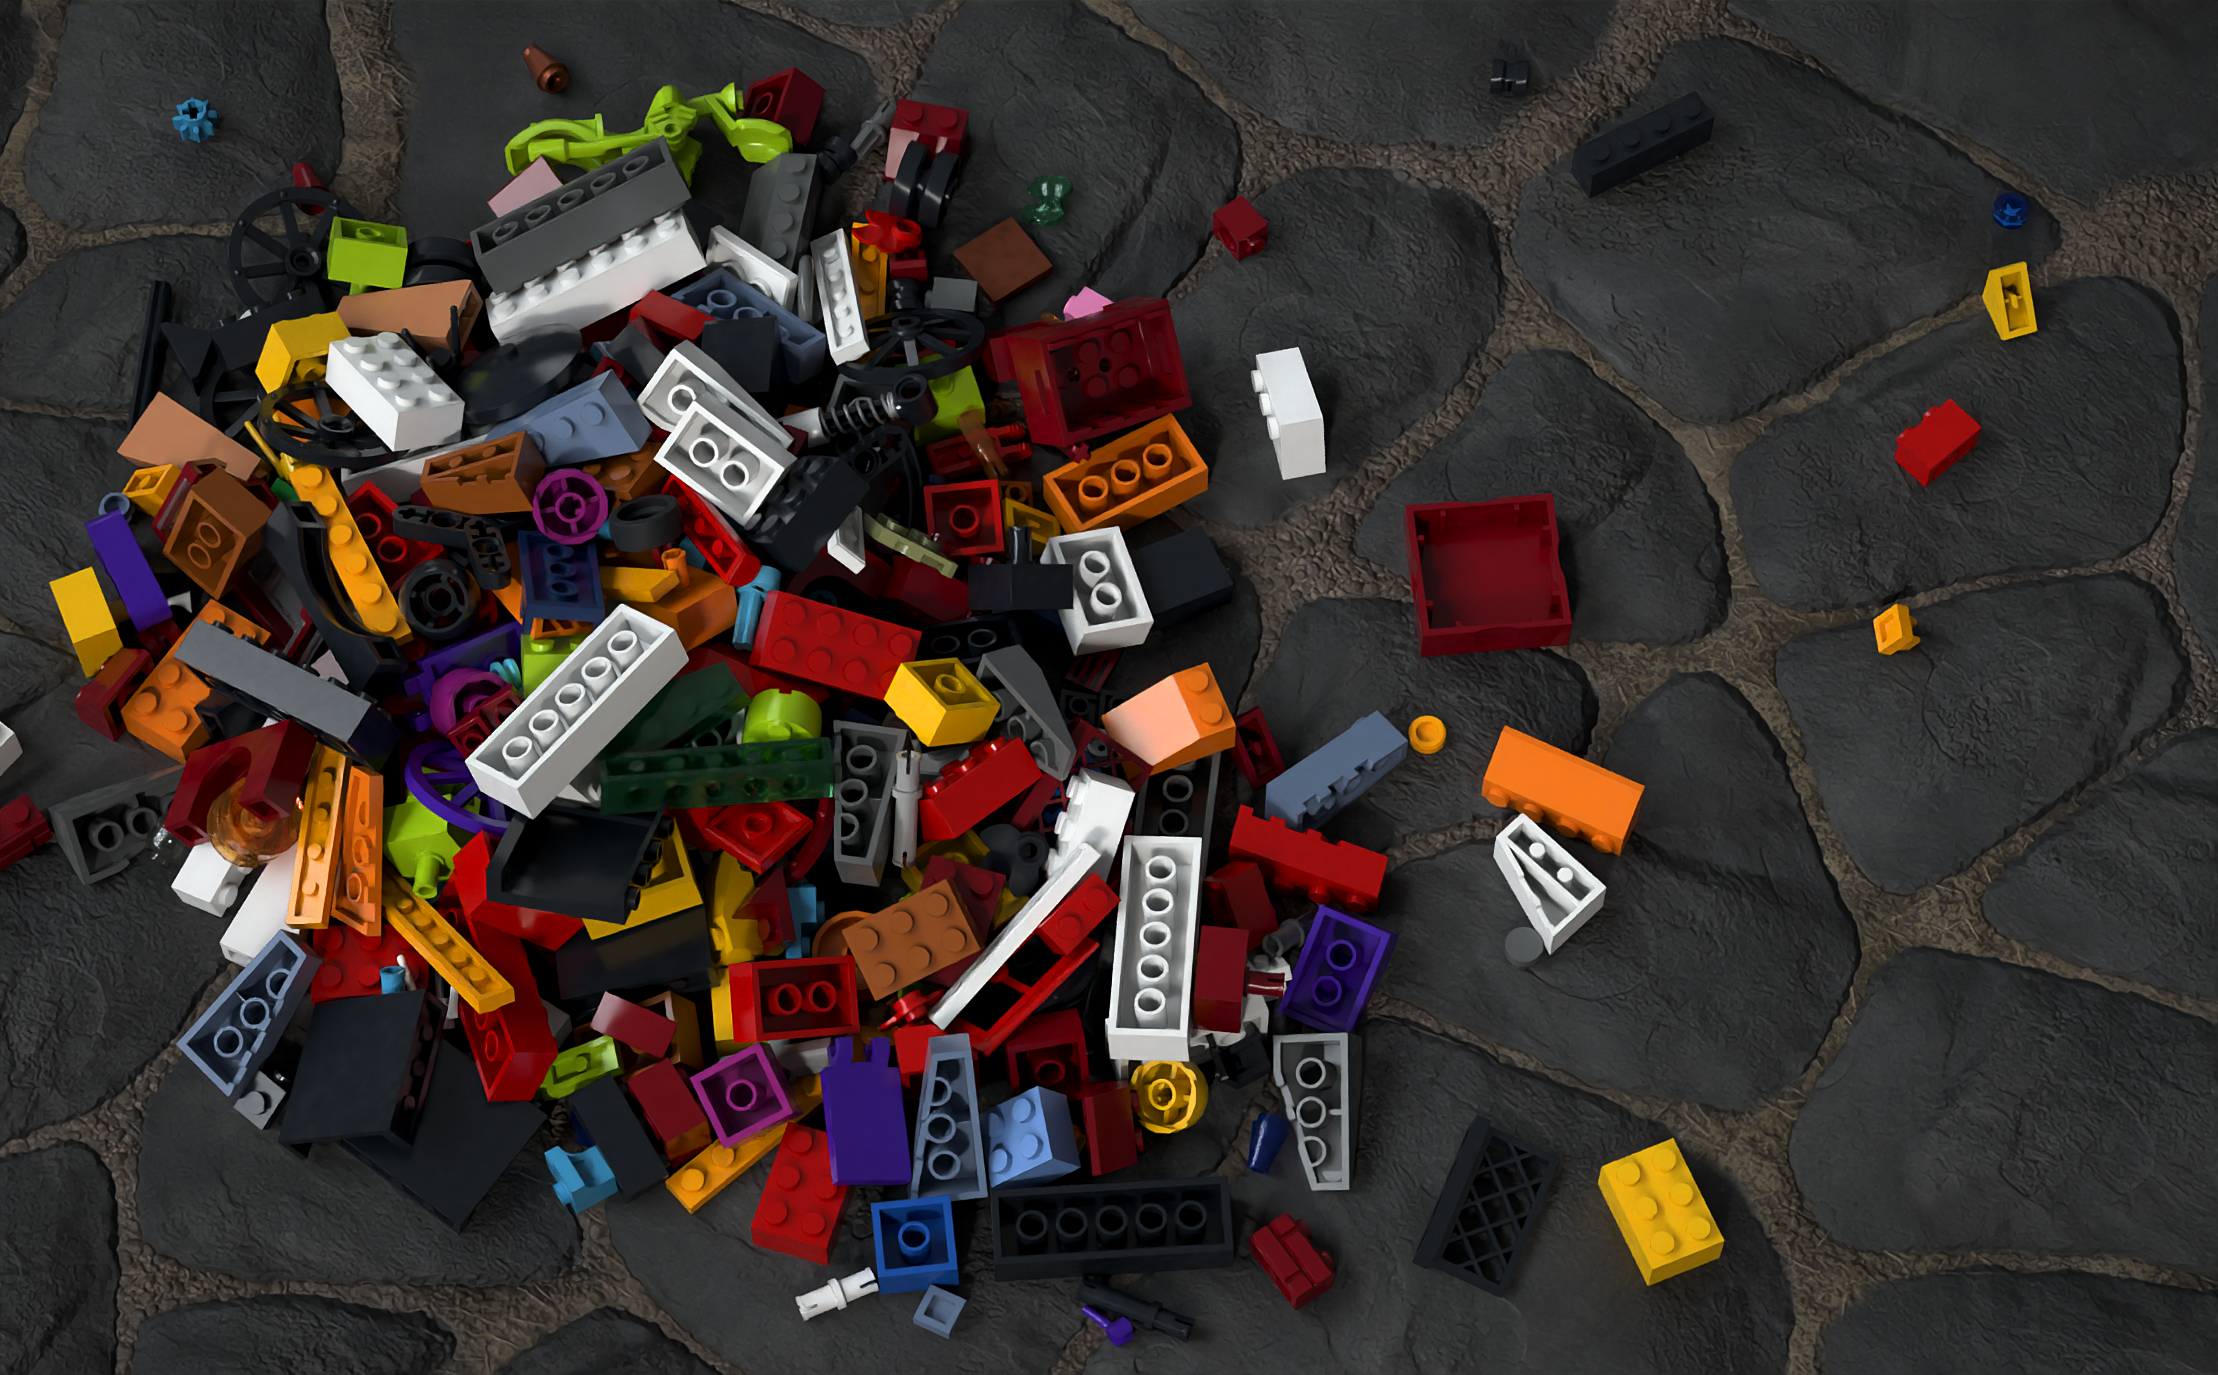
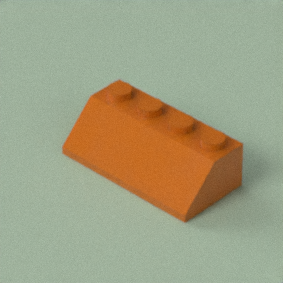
(1562, 791)

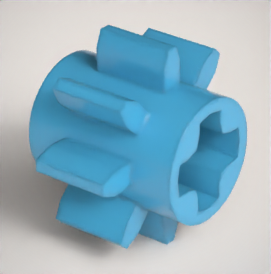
(195, 119)

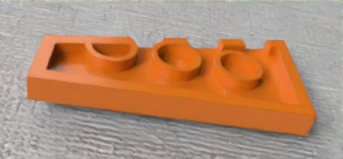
(359, 866)

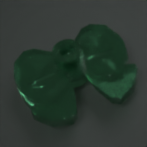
(1052, 192)

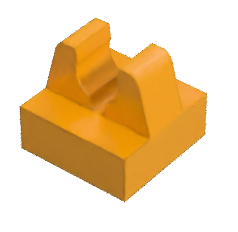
(1894, 630)

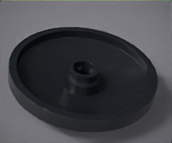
(520, 372)

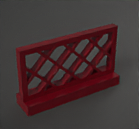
(1039, 794)

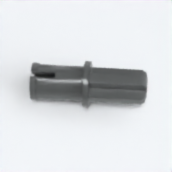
(874, 130)
(1290, 935)

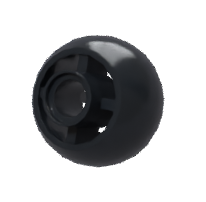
(469, 607)

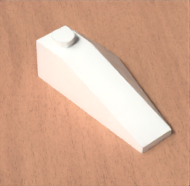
(687, 375)

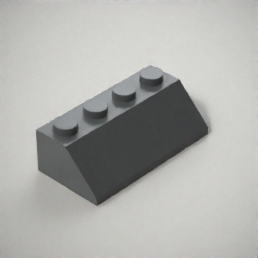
(783, 208)

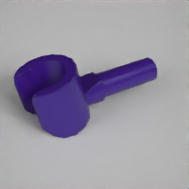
(1117, 1332)

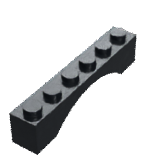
(301, 548)

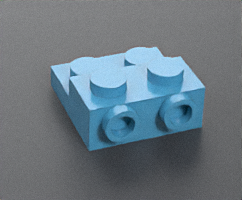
(807, 918)

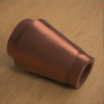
(546, 69)

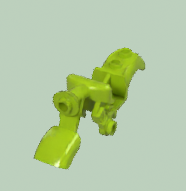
(590, 146)

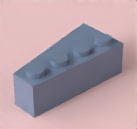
(1335, 774)
(947, 1132)

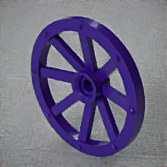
(444, 754)

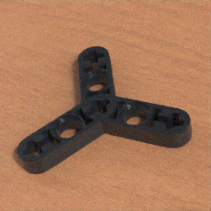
(480, 535)

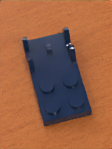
(558, 580)

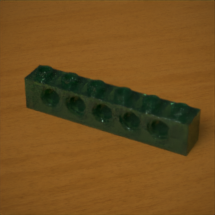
(715, 775)

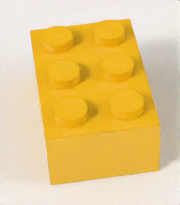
(669, 891)
(1660, 1212)

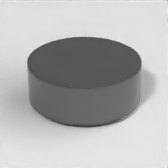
(1523, 947)

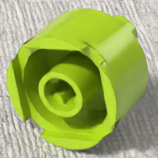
(781, 717)

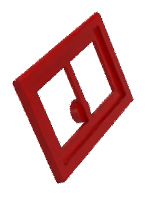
(986, 1042)

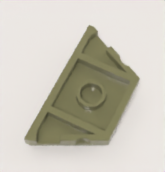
(910, 543)

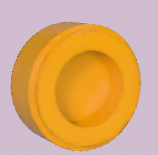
(1427, 734)

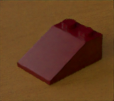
(984, 897)

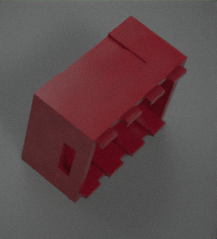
(1139, 385)

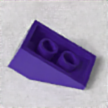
(1337, 971)

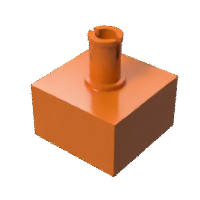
(696, 607)

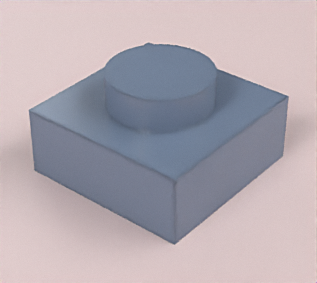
(939, 1311)

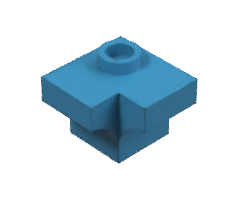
(580, 1177)

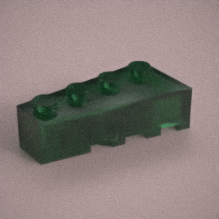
(683, 711)

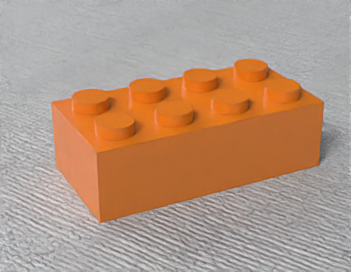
(1127, 479)
(163, 705)

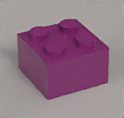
(746, 1095)

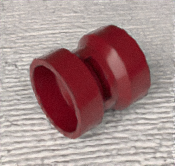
(158, 639)

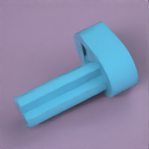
(750, 603)

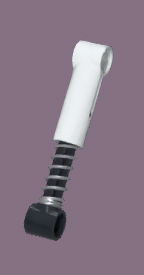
(908, 401)

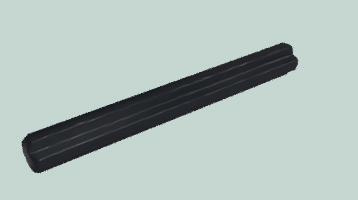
(149, 351)

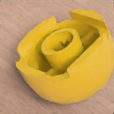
(1169, 1095)

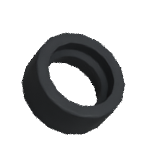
(646, 523)

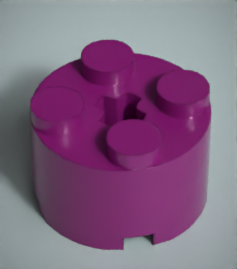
(458, 693)

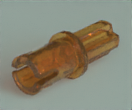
(982, 445)

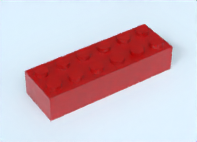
(515, 1041)

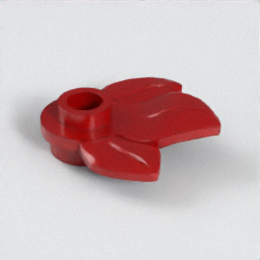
(889, 232)
(911, 1009)

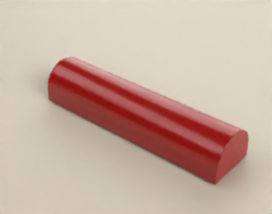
(713, 535)

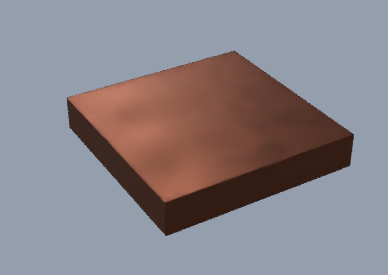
(1003, 262)

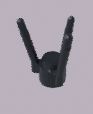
(441, 360)

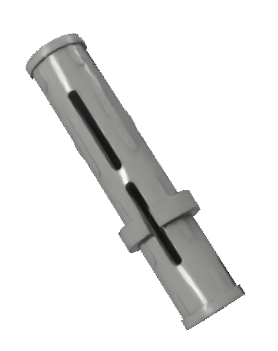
(907, 792)

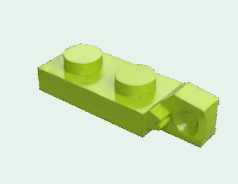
(581, 1067)

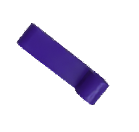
(128, 570)

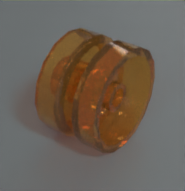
(244, 837)

